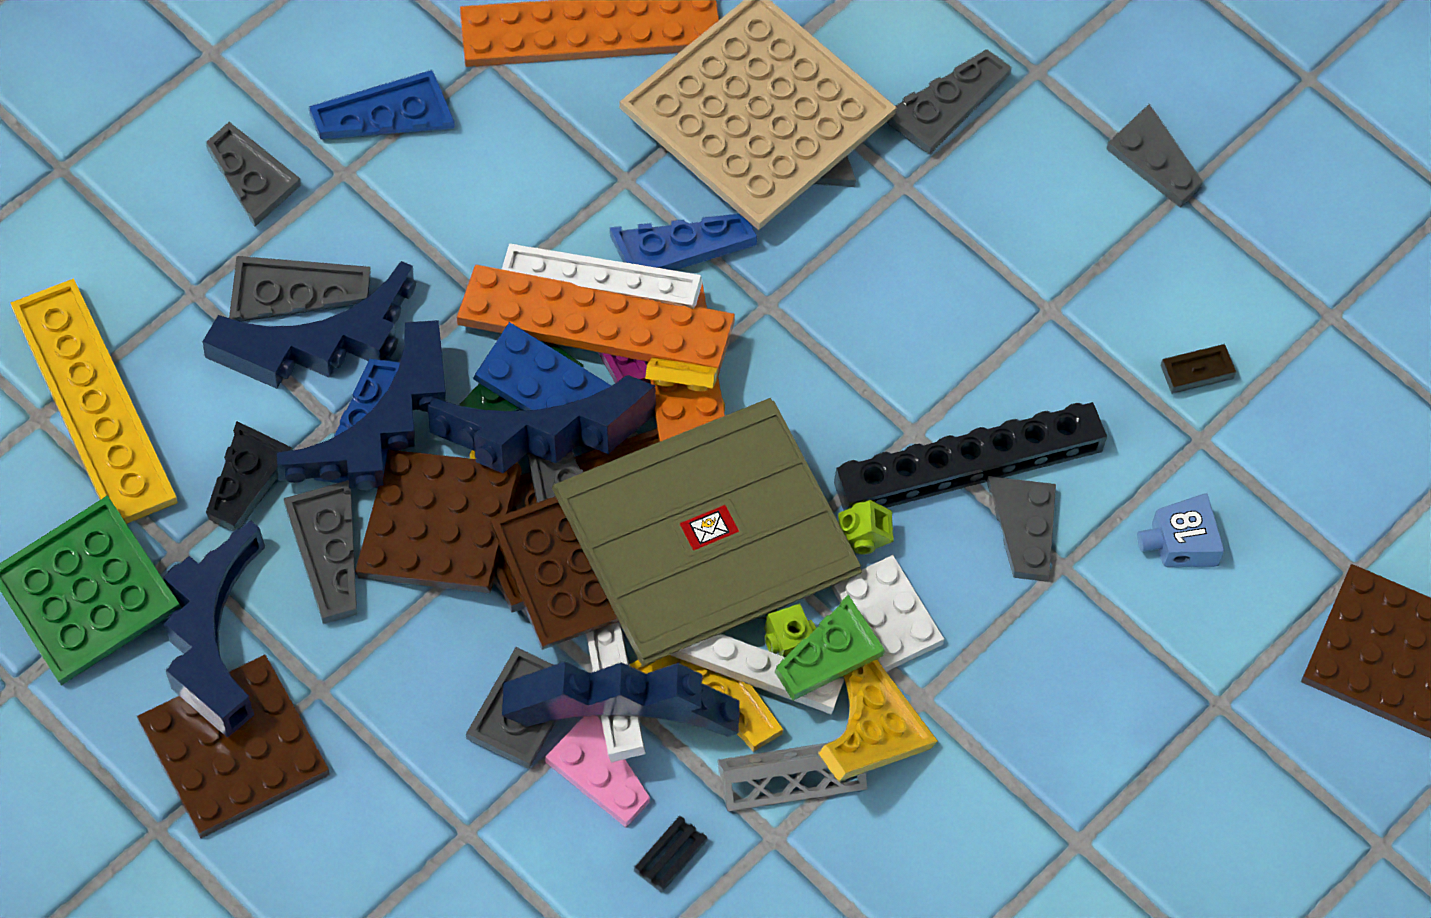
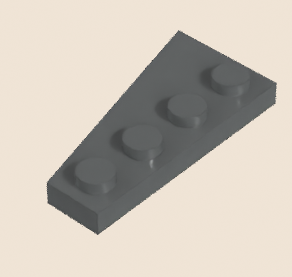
(947, 101)
(325, 542)

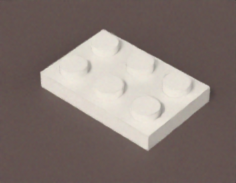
(892, 612)

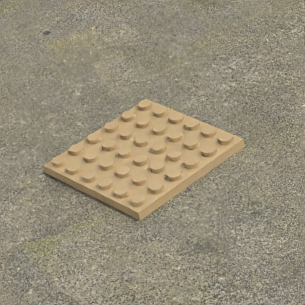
(757, 109)

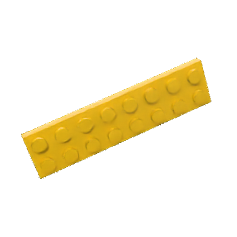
(93, 401)

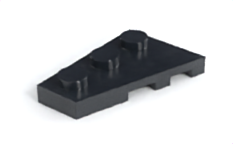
(245, 478)

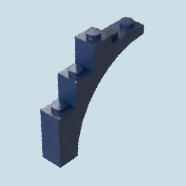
(322, 345)
(387, 425)
(550, 432)
(194, 630)
(666, 693)

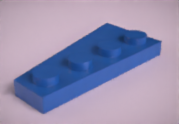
(390, 108)
(683, 242)
(368, 392)

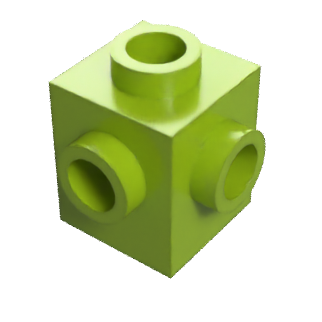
(867, 526)
(787, 629)

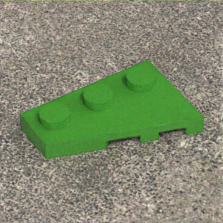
(831, 651)

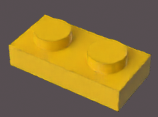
(669, 372)

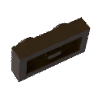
(1198, 368)

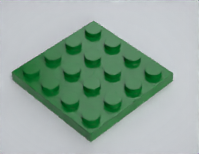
(85, 590)

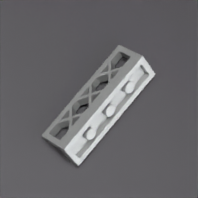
(781, 763)

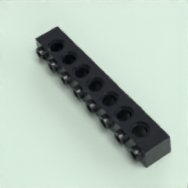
(958, 472)

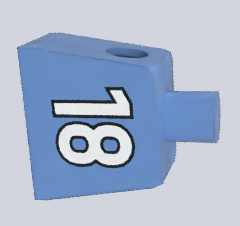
(1184, 534)

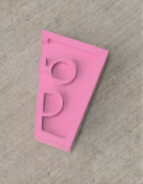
(585, 763)

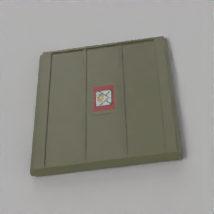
(706, 530)

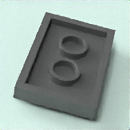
(504, 735)

